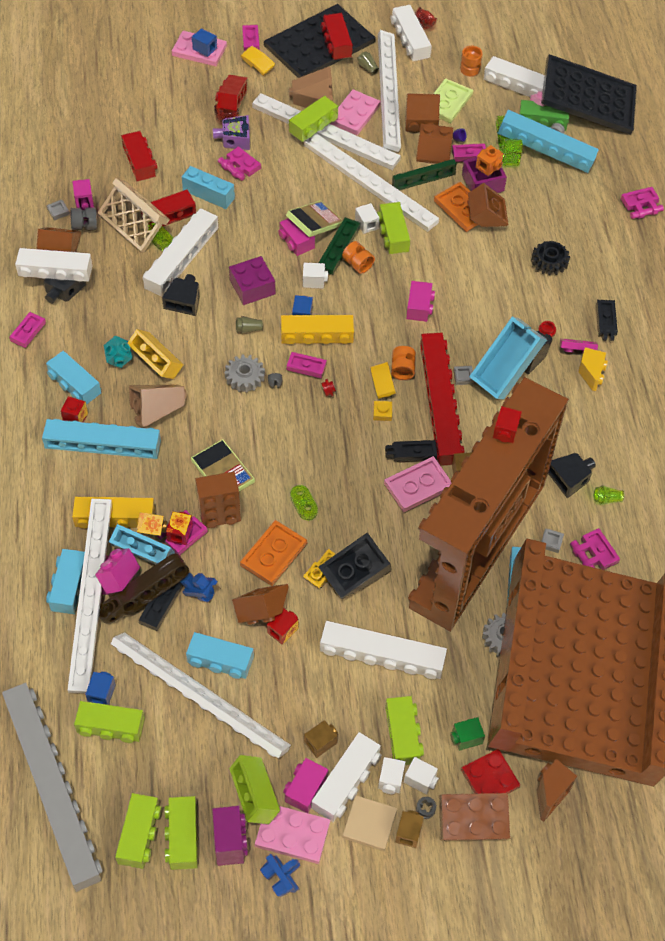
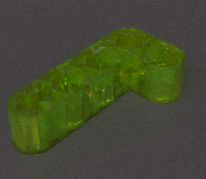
(509, 147)

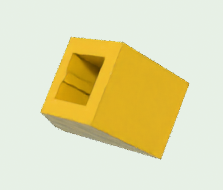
(591, 366)

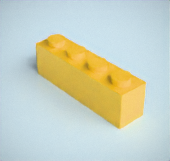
(317, 329)
(123, 512)

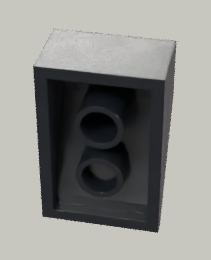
(355, 566)

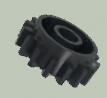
(550, 257)

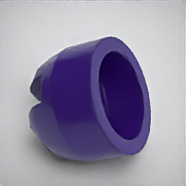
(459, 135)

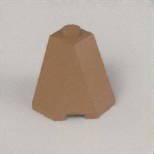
(311, 87)
(155, 401)

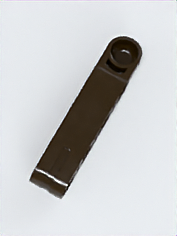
(144, 588)

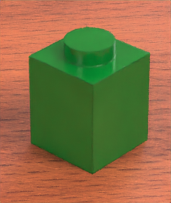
(467, 734)

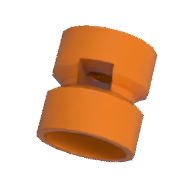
(471, 61)
(358, 257)
(403, 363)

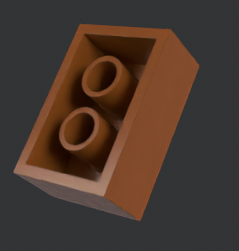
(218, 499)
(474, 816)

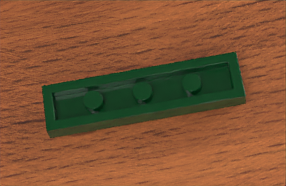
(424, 175)
(341, 239)

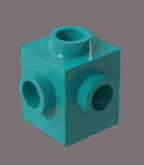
(117, 352)

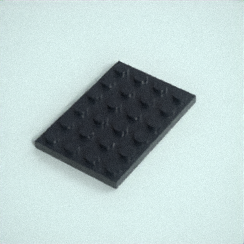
(304, 46)
(589, 94)

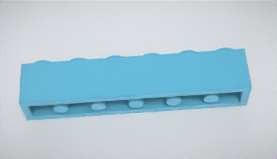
(548, 141)
(101, 438)

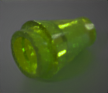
(608, 495)

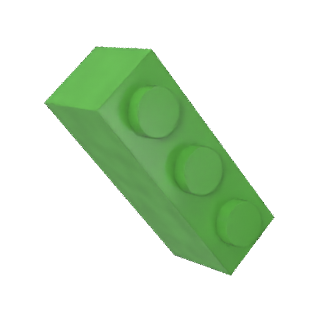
(543, 114)

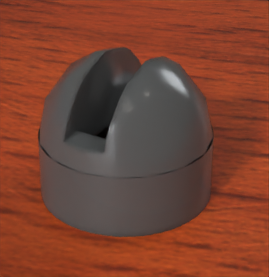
(275, 379)

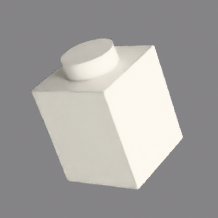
(368, 217)
(314, 275)
(391, 775)
(421, 776)

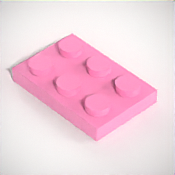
(184, 50)
(356, 112)
(417, 484)
(294, 835)

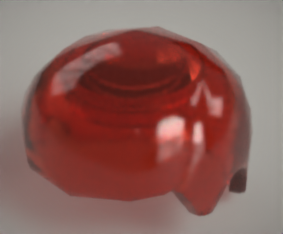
(425, 18)
(221, 113)

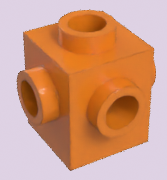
(489, 160)

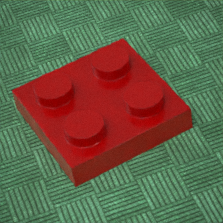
(490, 774)

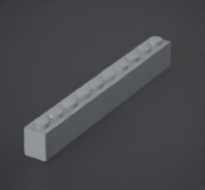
(51, 787)

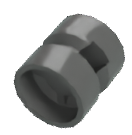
(77, 218)

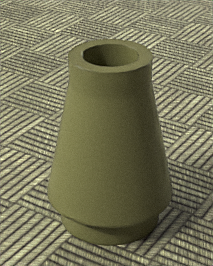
(367, 62)
(247, 324)

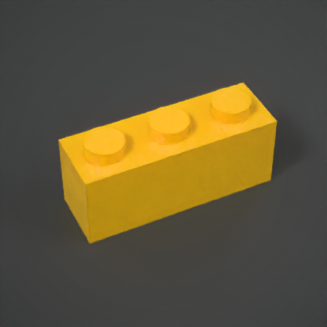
(155, 354)

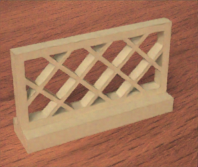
(142, 204)

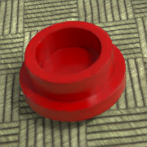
(547, 327)
(328, 387)

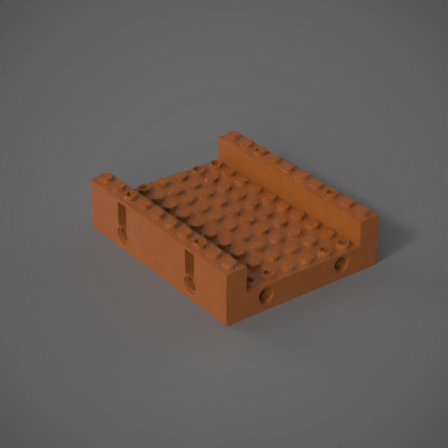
(487, 504)
(582, 668)

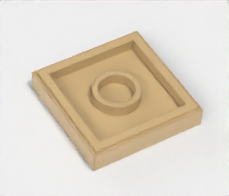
(369, 823)

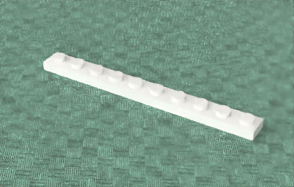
(389, 91)
(331, 133)
(371, 181)
(89, 596)
(204, 697)

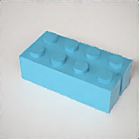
(507, 358)

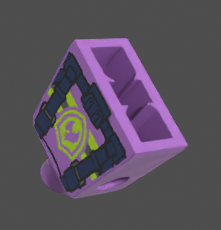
(234, 132)

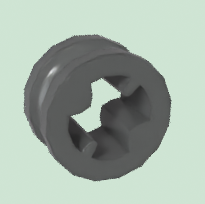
(429, 802)

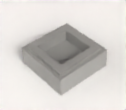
(58, 210)
(462, 374)
(553, 540)

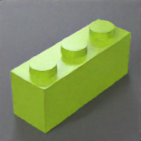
(313, 118)
(393, 228)
(109, 721)
(403, 729)
(254, 789)
(138, 831)
(181, 833)

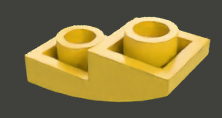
(258, 59)
(383, 380)
(314, 574)

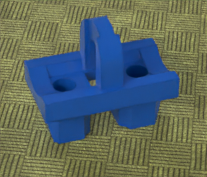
(199, 586)
(275, 866)

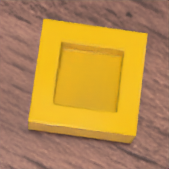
(382, 411)

